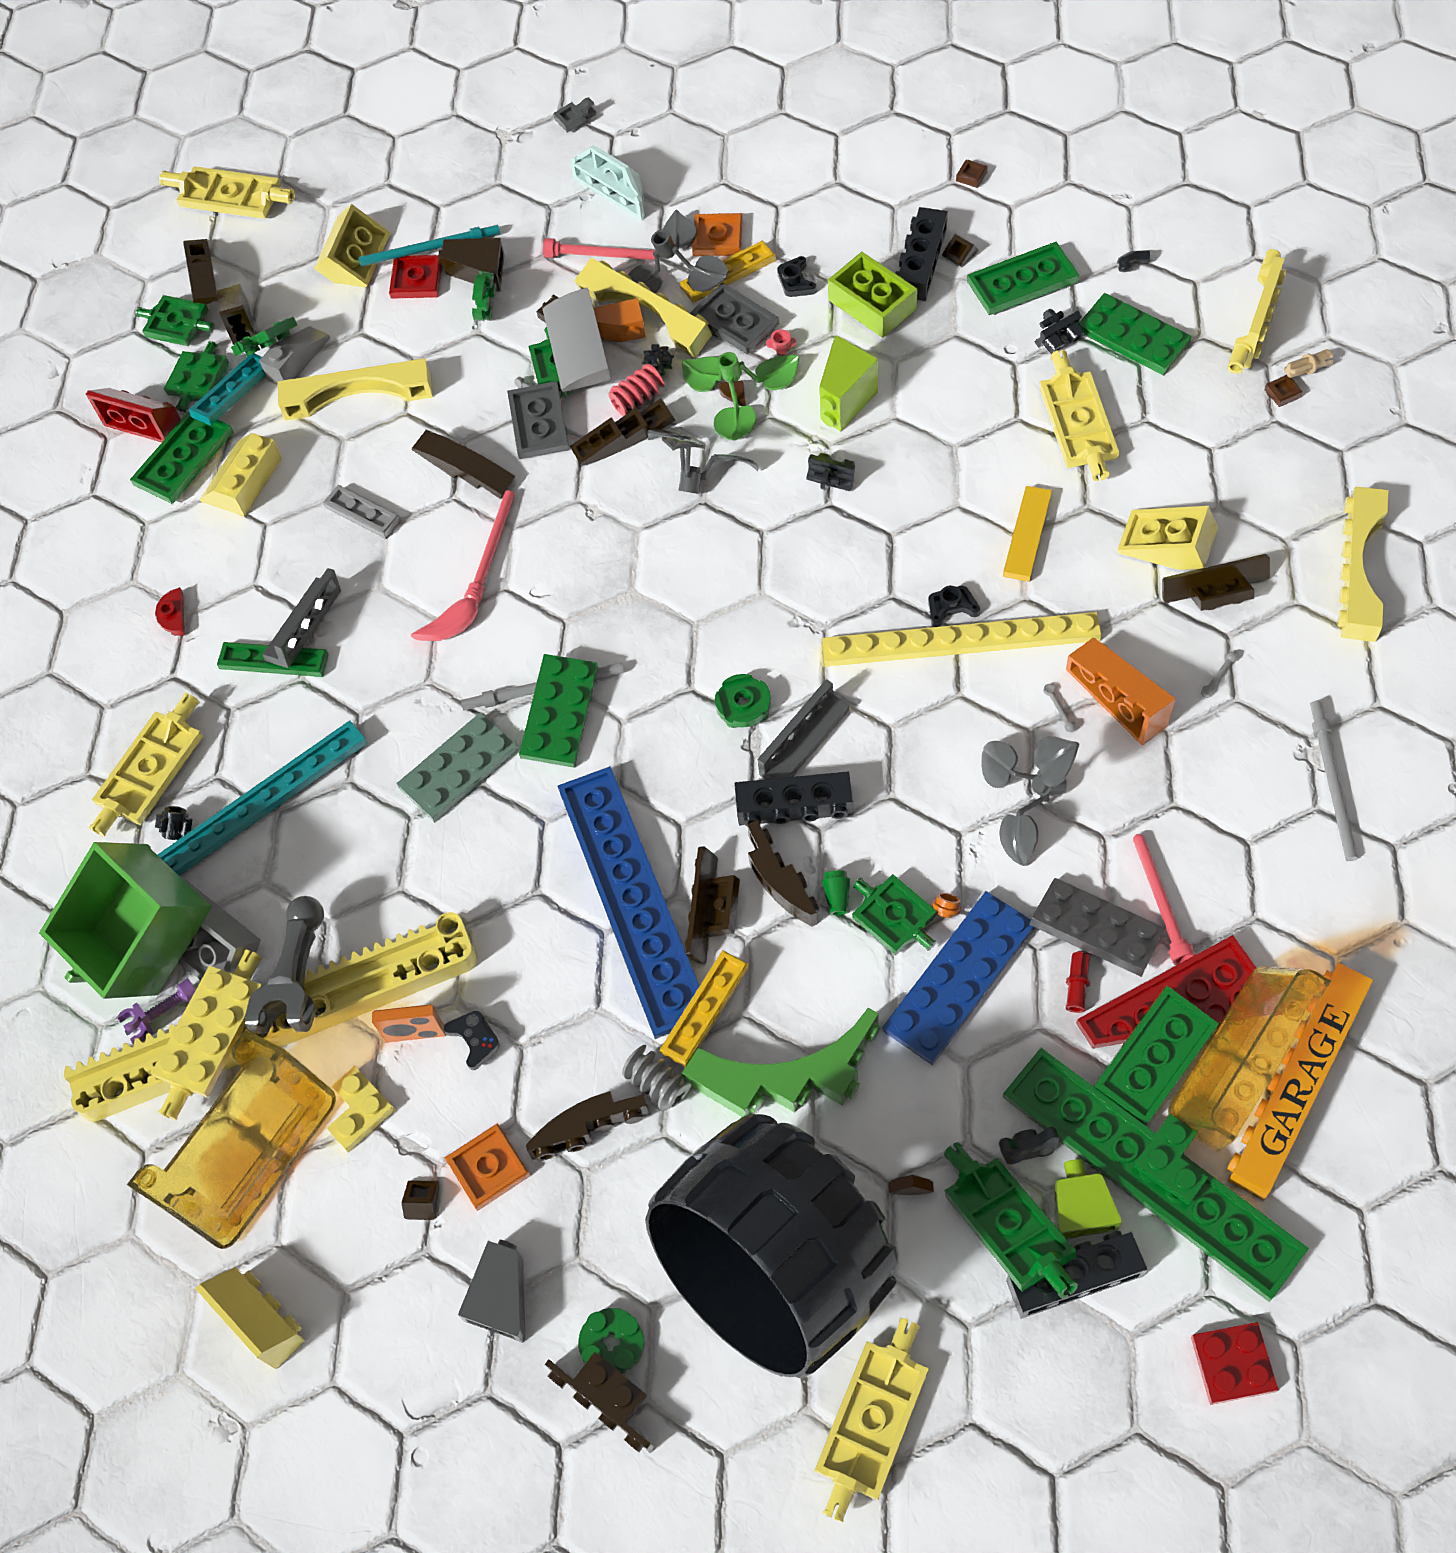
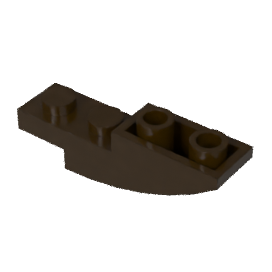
(200, 271)
(780, 880)
(573, 1126)

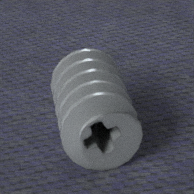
(654, 1080)

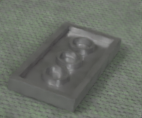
(1097, 926)

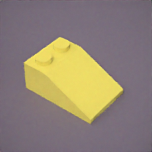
(1170, 536)

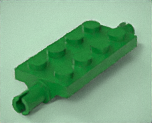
(1009, 1223)

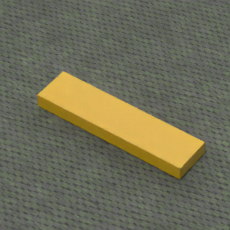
(738, 266)
(1027, 533)
(704, 1008)

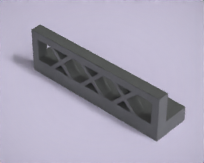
(303, 620)
(803, 734)

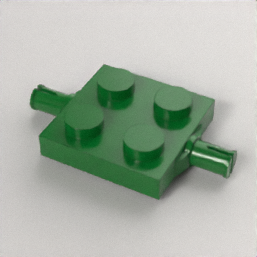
(175, 320)
(265, 338)
(544, 363)
(195, 375)
(894, 914)

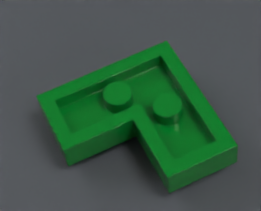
(1163, 1161)

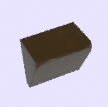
(959, 250)
(420, 1200)

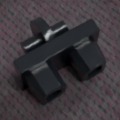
(1051, 336)
(831, 472)

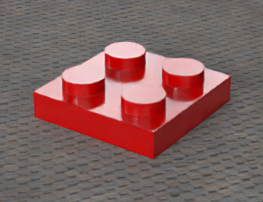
(1234, 1363)

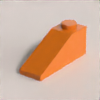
(620, 321)

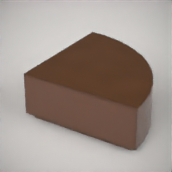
(725, 392)
(911, 1185)

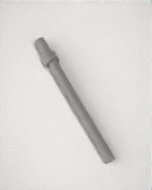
(490, 698)
(1322, 730)

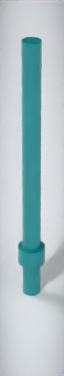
(475, 232)

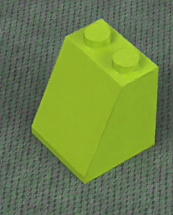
(846, 383)

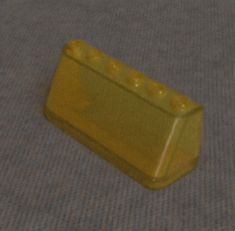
(1246, 1052)

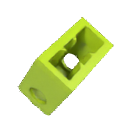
(1083, 1203)

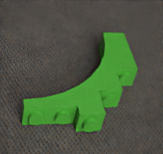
(788, 1083)

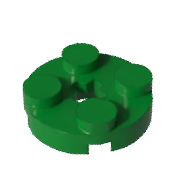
(483, 291)
(745, 715)
(626, 1330)

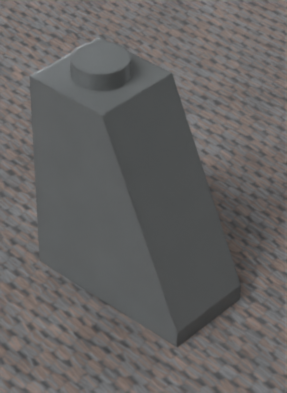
(497, 1292)

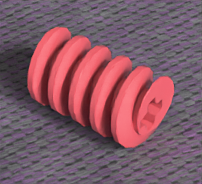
(635, 388)

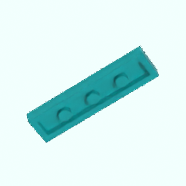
(228, 390)

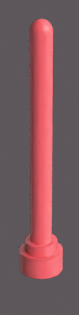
(553, 248)
(1179, 948)

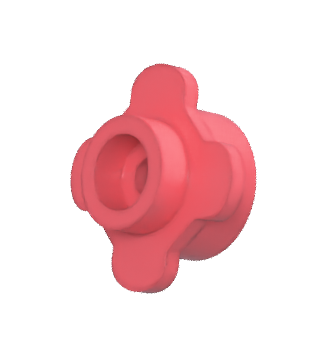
(781, 341)

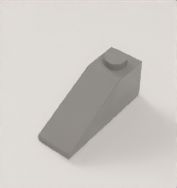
(292, 354)

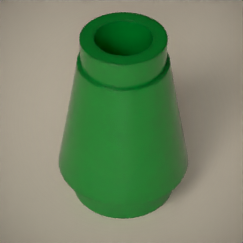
(836, 889)

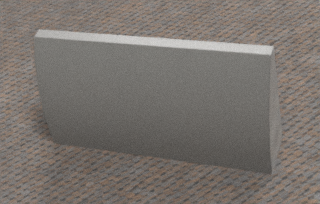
(576, 341)

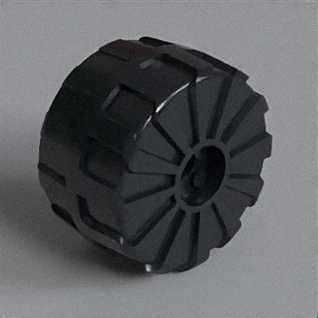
(772, 1245)

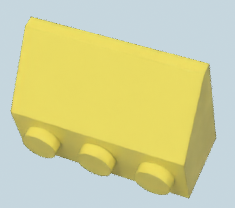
(351, 237)
(243, 474)
(252, 1315)

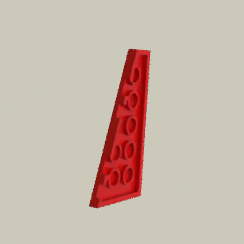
(1205, 980)

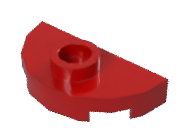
(170, 612)

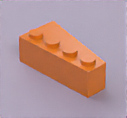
(1122, 690)

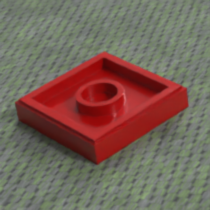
(415, 277)

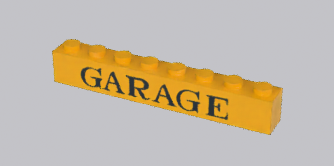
(1298, 1083)

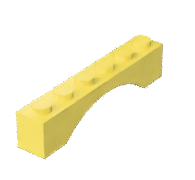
(606, 285)
(306, 395)
(1361, 607)

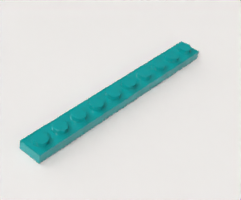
(263, 798)

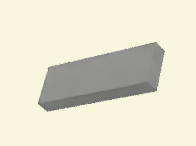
(362, 511)

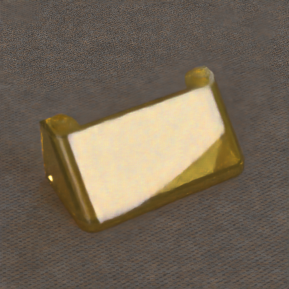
(240, 1144)

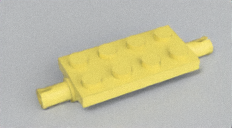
(227, 191)
(1248, 346)
(1078, 418)
(147, 767)
(206, 1033)
(871, 1420)

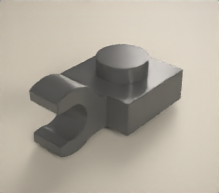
(574, 115)

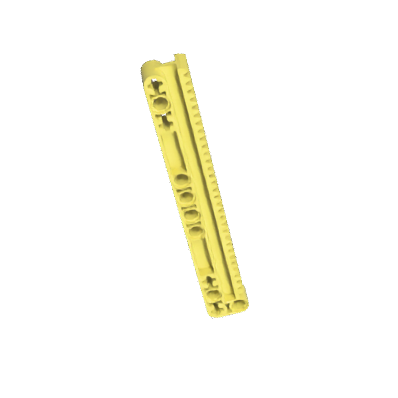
(343, 989)

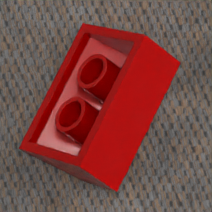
(134, 413)

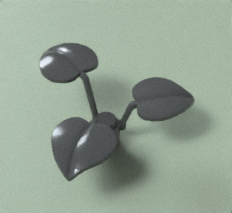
(676, 234)
(690, 475)
(1054, 759)

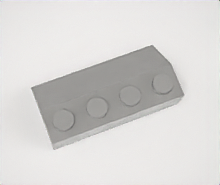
(217, 942)

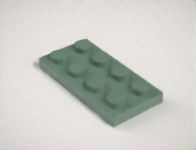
(457, 767)

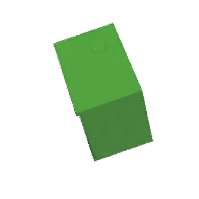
(124, 920)

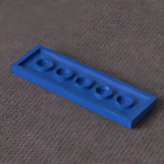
(958, 978)

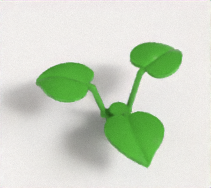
(704, 373)

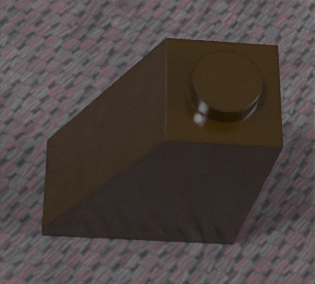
(467, 256)
(235, 313)

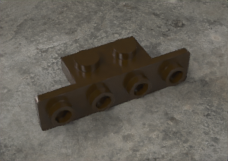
(1218, 584)
(712, 905)
(608, 1392)

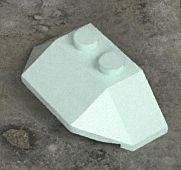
(610, 179)

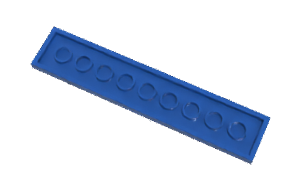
(631, 898)

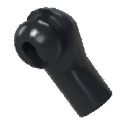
(1132, 257)

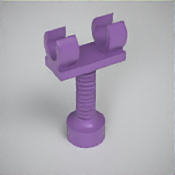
(143, 1019)

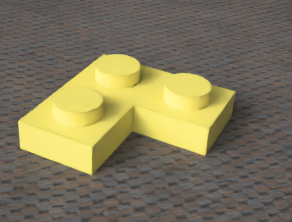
(365, 1110)

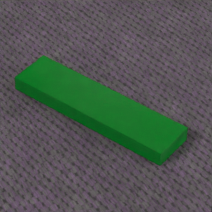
(250, 659)

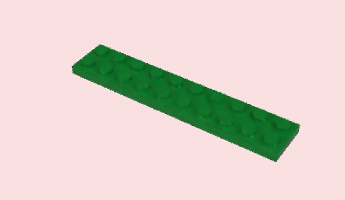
(1112, 1142)

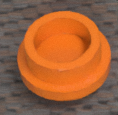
(947, 905)

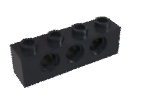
(923, 249)
(805, 788)
(1127, 1267)

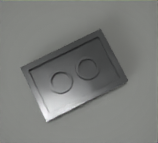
(736, 318)
(538, 420)

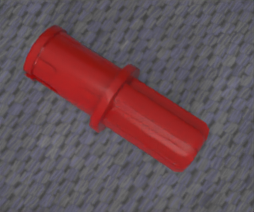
(1077, 982)

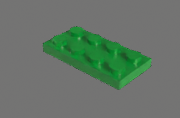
(1022, 278)
(1134, 333)
(180, 457)
(558, 710)
(1155, 1055)

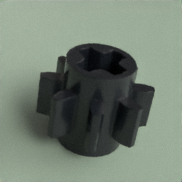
(664, 356)
(173, 822)

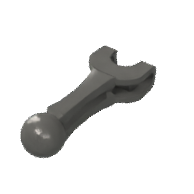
(286, 985)

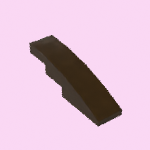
(619, 435)
(463, 462)

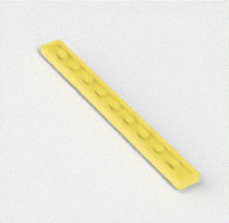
(960, 639)

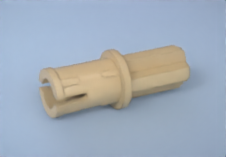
(1309, 363)

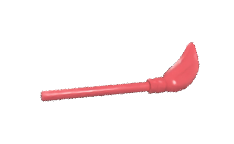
(463, 612)

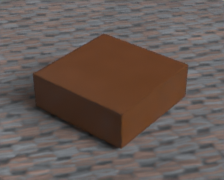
(971, 173)
(1283, 390)

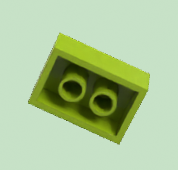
(872, 294)

